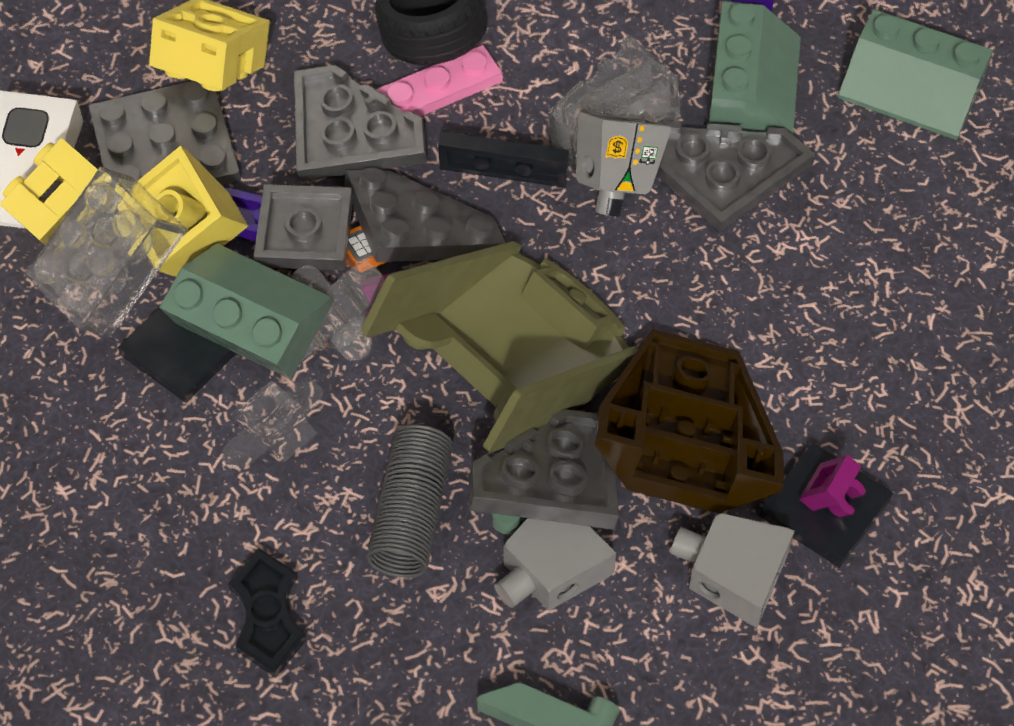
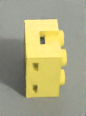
(208, 43)
(49, 191)

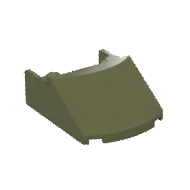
(511, 329)

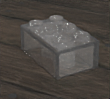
(105, 252)

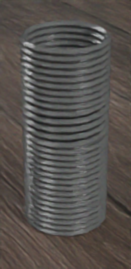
(406, 510)

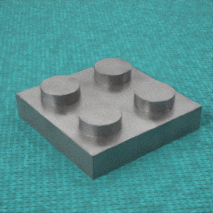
(303, 226)

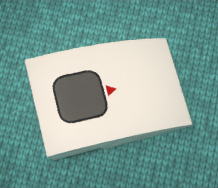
(25, 128)

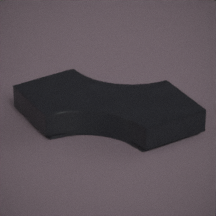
(269, 633)

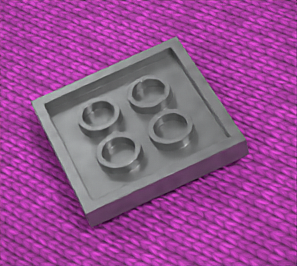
(148, 126)

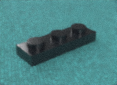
(503, 159)

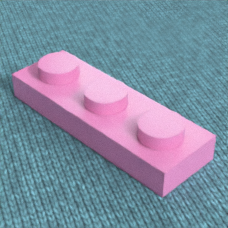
(444, 83)

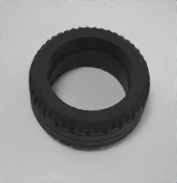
(430, 29)

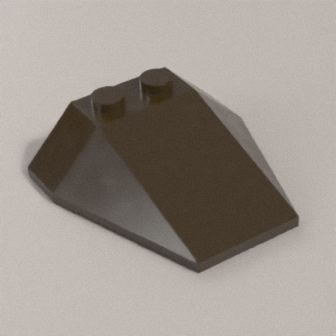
(689, 427)

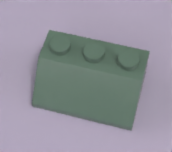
(754, 69)
(915, 74)
(247, 308)

